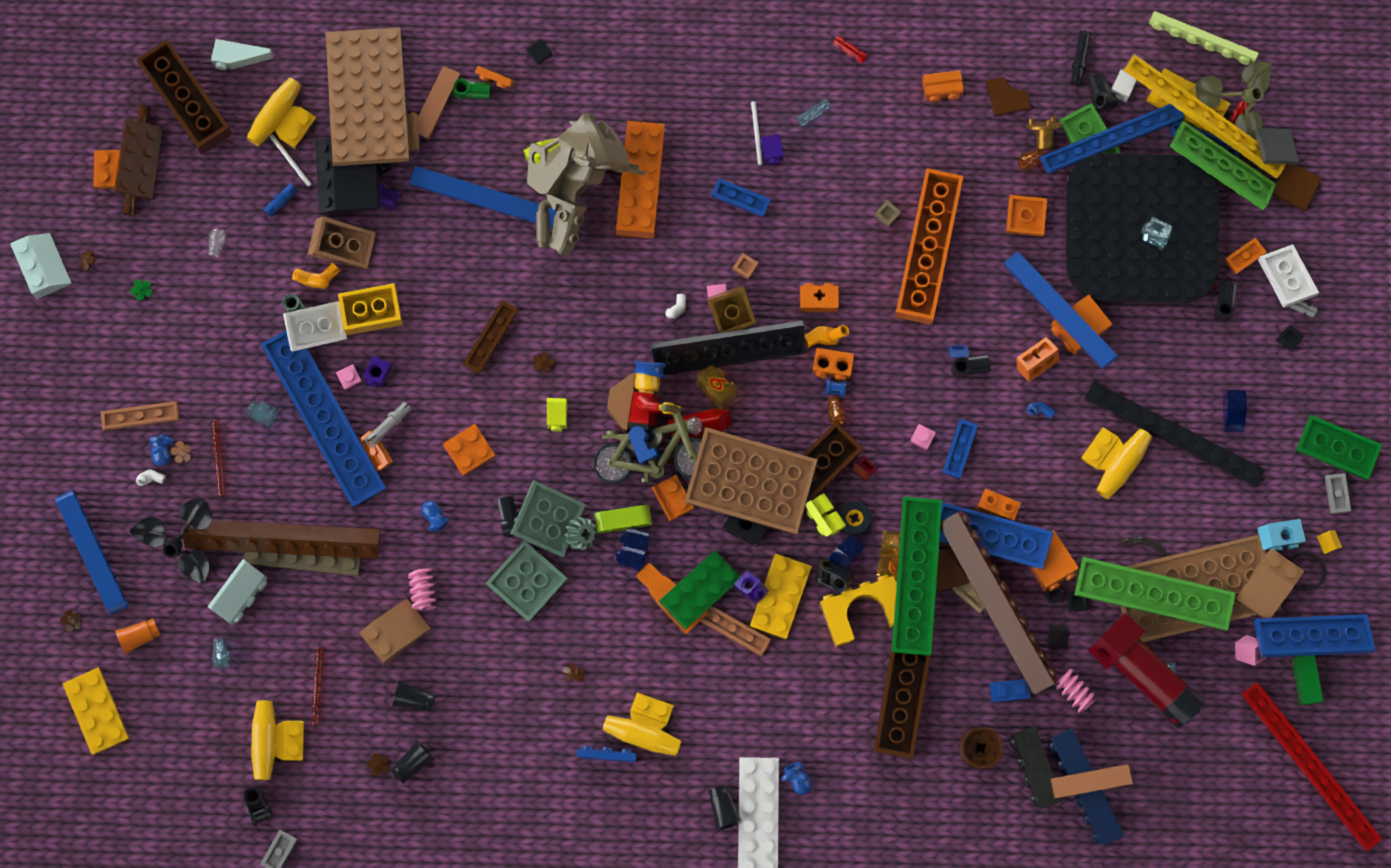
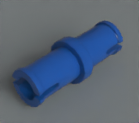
(280, 200)

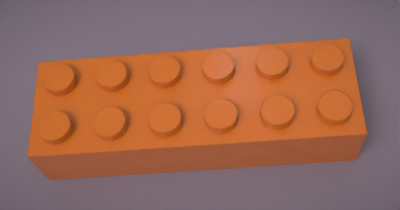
(640, 192)

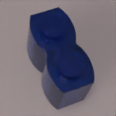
(634, 549)

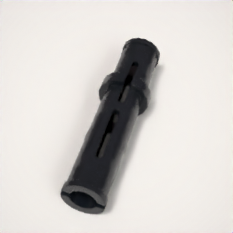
(1080, 58)

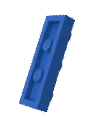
(741, 198)
(959, 449)
(607, 754)

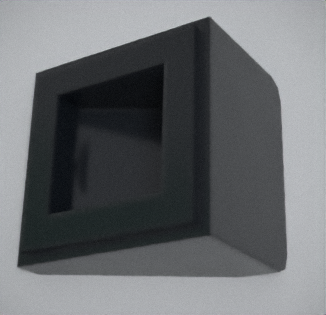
(1057, 635)

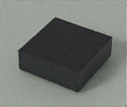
(539, 51)
(1289, 338)
(1076, 603)

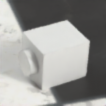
(1123, 86)

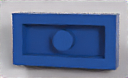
(1009, 691)

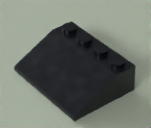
(344, 188)

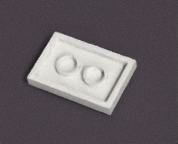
(1288, 276)
(314, 326)

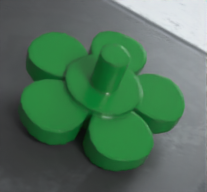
(141, 290)

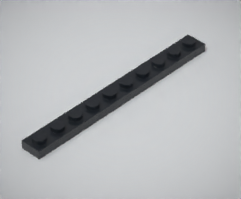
(1174, 434)

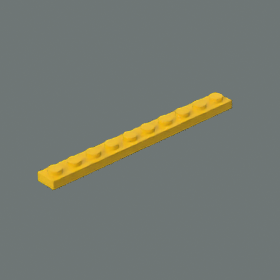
(1199, 113)

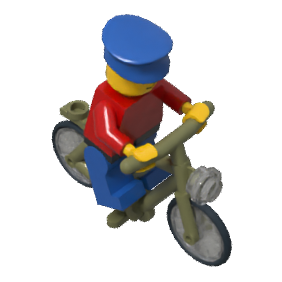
(614, 461)

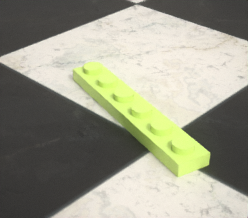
(1197, 36)

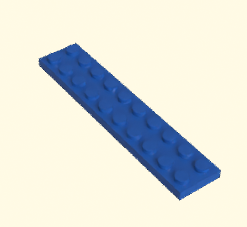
(324, 420)

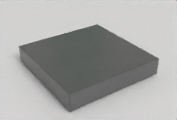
(1276, 146)

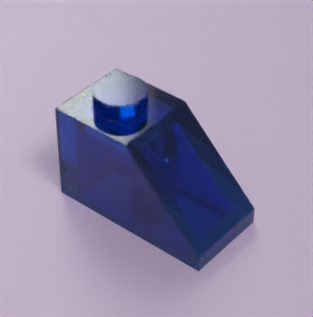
(1234, 410)
(847, 552)

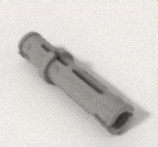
(393, 418)

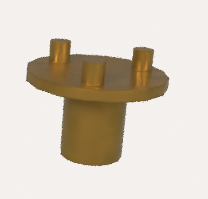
(1044, 131)

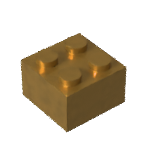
(731, 310)

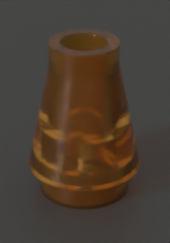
(1030, 159)
(835, 411)

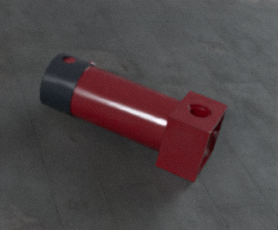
(1155, 679)

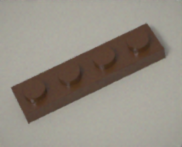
(490, 337)

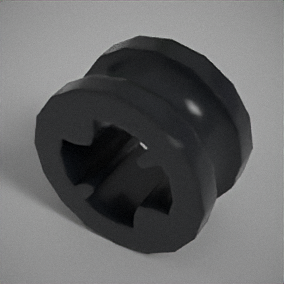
(1053, 600)

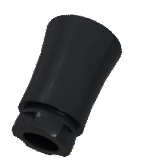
(413, 697)
(412, 762)
(723, 808)

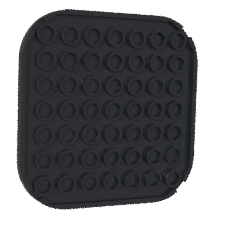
(1105, 211)

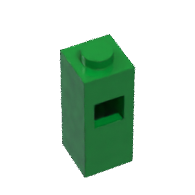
(1307, 680)

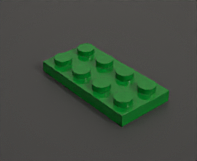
(1338, 447)
(699, 590)

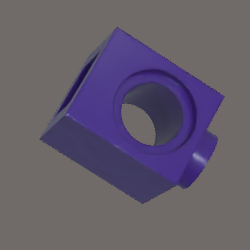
(772, 149)
(374, 364)
(751, 587)

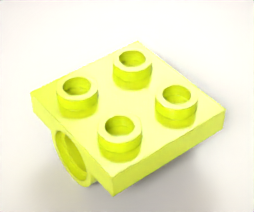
(819, 511)

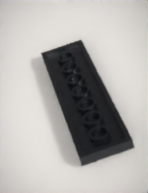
(730, 347)

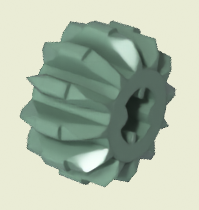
(580, 533)

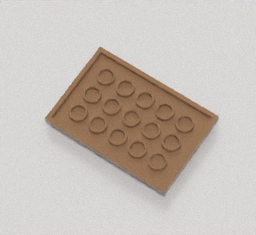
(751, 481)

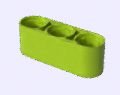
(622, 518)

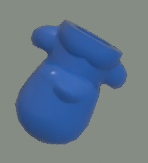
(160, 452)
(433, 513)
(800, 781)

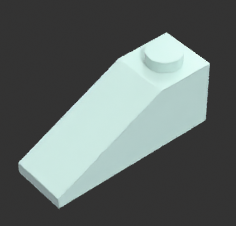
(235, 55)

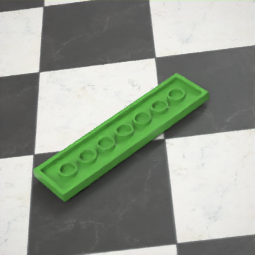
(1154, 593)

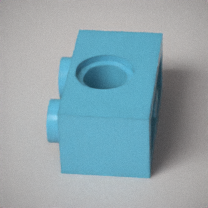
(1290, 530)

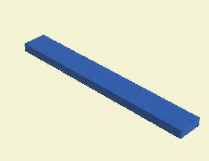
(1111, 138)
(477, 195)
(1060, 310)

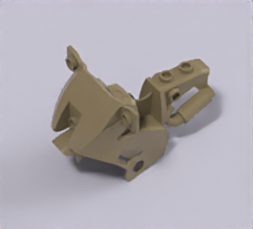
(562, 182)

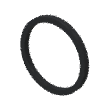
(1323, 568)

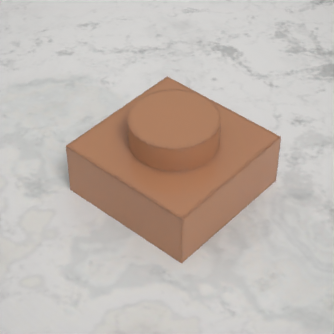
(745, 266)

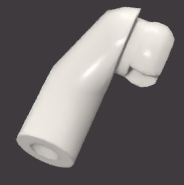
(678, 309)
(149, 476)

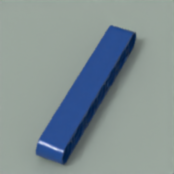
(91, 552)

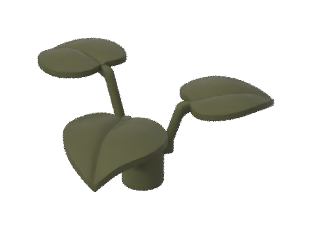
(1256, 77)

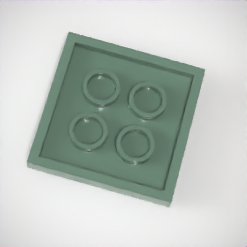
(545, 518)
(526, 581)

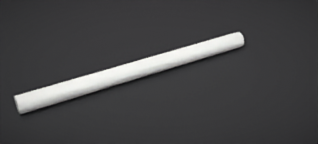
(756, 131)
(290, 160)

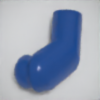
(1039, 408)

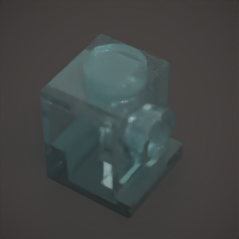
(1156, 232)
(262, 413)

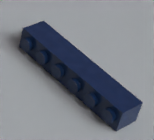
(1094, 804)

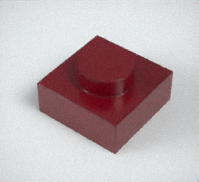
(864, 468)

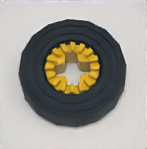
(864, 516)

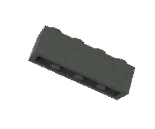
(1035, 766)

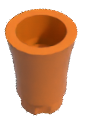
(137, 635)

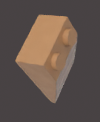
(341, 243)
(1269, 584)
(394, 631)

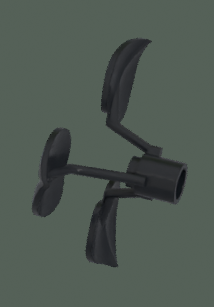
(192, 564)

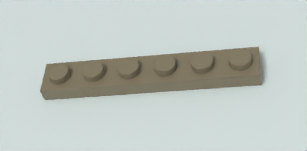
(313, 563)

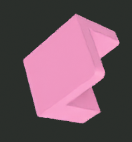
(1248, 650)

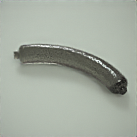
(1145, 541)

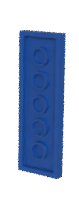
(1005, 537)
(1314, 635)

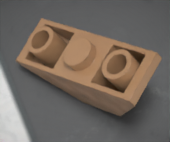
(621, 400)

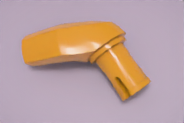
(316, 280)
(825, 335)

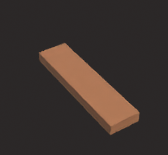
(436, 101)
(140, 416)
(736, 631)
(1091, 781)

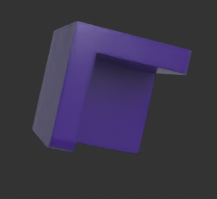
(387, 197)

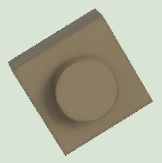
(887, 213)

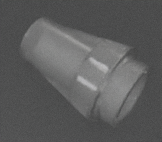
(216, 241)

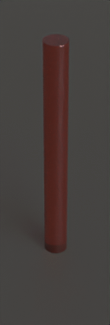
(218, 458)
(317, 686)

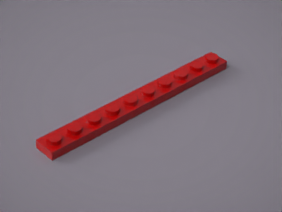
(1311, 767)

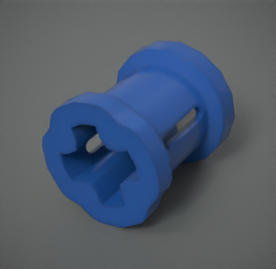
(835, 388)

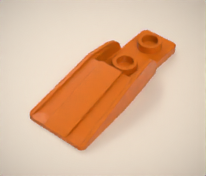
(658, 587)

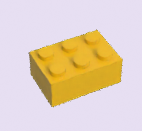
(370, 309)

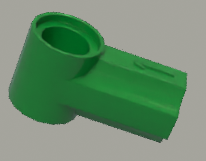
(474, 90)

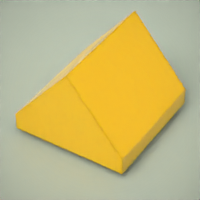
(1329, 541)

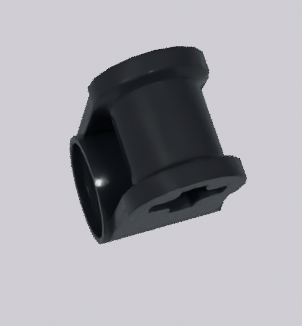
(835, 576)
(257, 807)

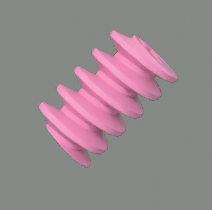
(421, 589)
(1075, 691)

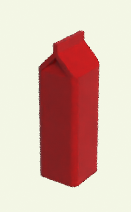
(714, 419)

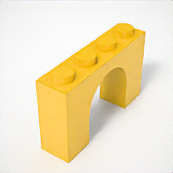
(835, 607)

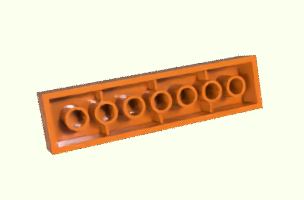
(929, 246)

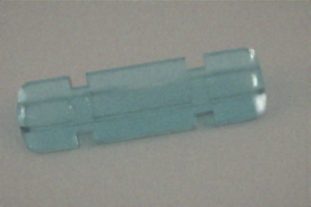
(813, 112)

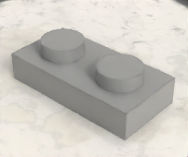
(1337, 493)
(279, 850)

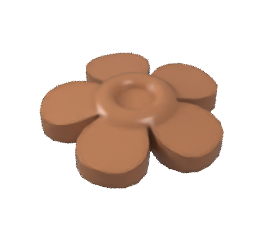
(181, 452)

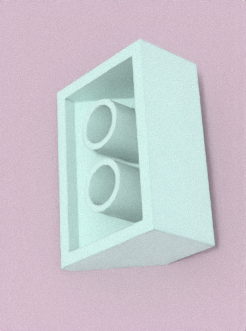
(41, 264)
(238, 592)

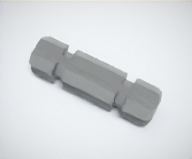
(1304, 307)

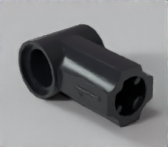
(1102, 96)
(1225, 300)
(972, 366)
(508, 514)

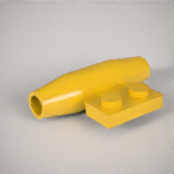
(283, 118)
(1117, 459)
(645, 726)
(273, 740)

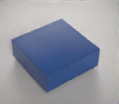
(958, 351)

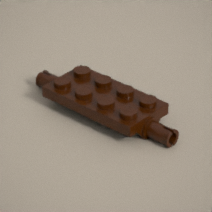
(138, 160)

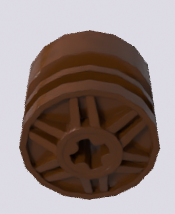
(991, 750)

